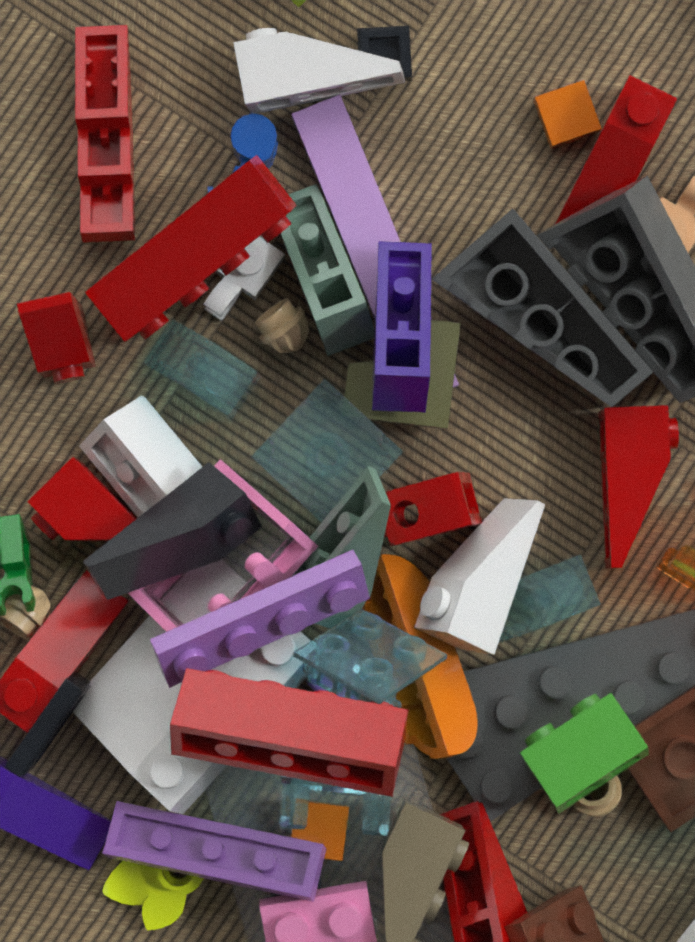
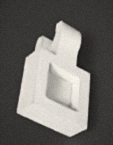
(247, 278)

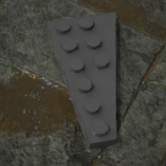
(516, 696)

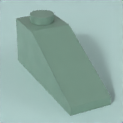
(326, 274)
(356, 525)

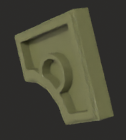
(442, 370)

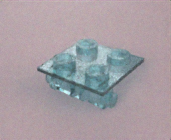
(367, 659)

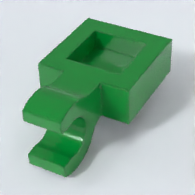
(16, 562)

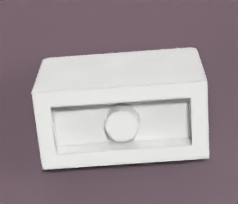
(139, 455)

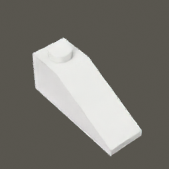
(298, 70)
(478, 582)

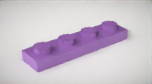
(261, 617)
(215, 851)

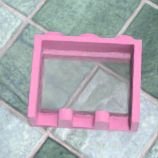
(259, 562)

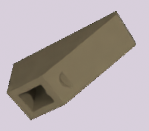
(413, 865)

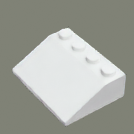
(133, 709)

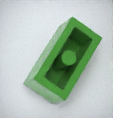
(583, 750)

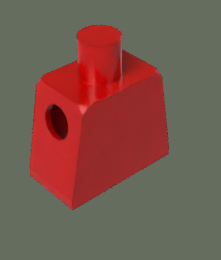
(442, 505)

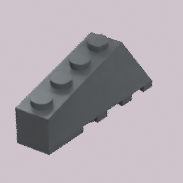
(639, 273)
(536, 301)

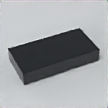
(48, 724)

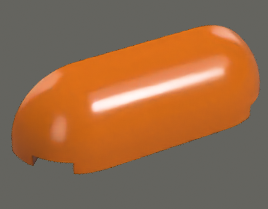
(438, 703)

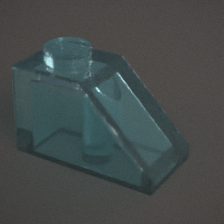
(202, 369)
(550, 597)

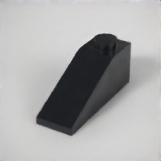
(178, 534)

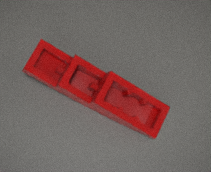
(104, 133)

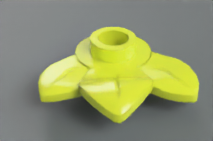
(155, 889)

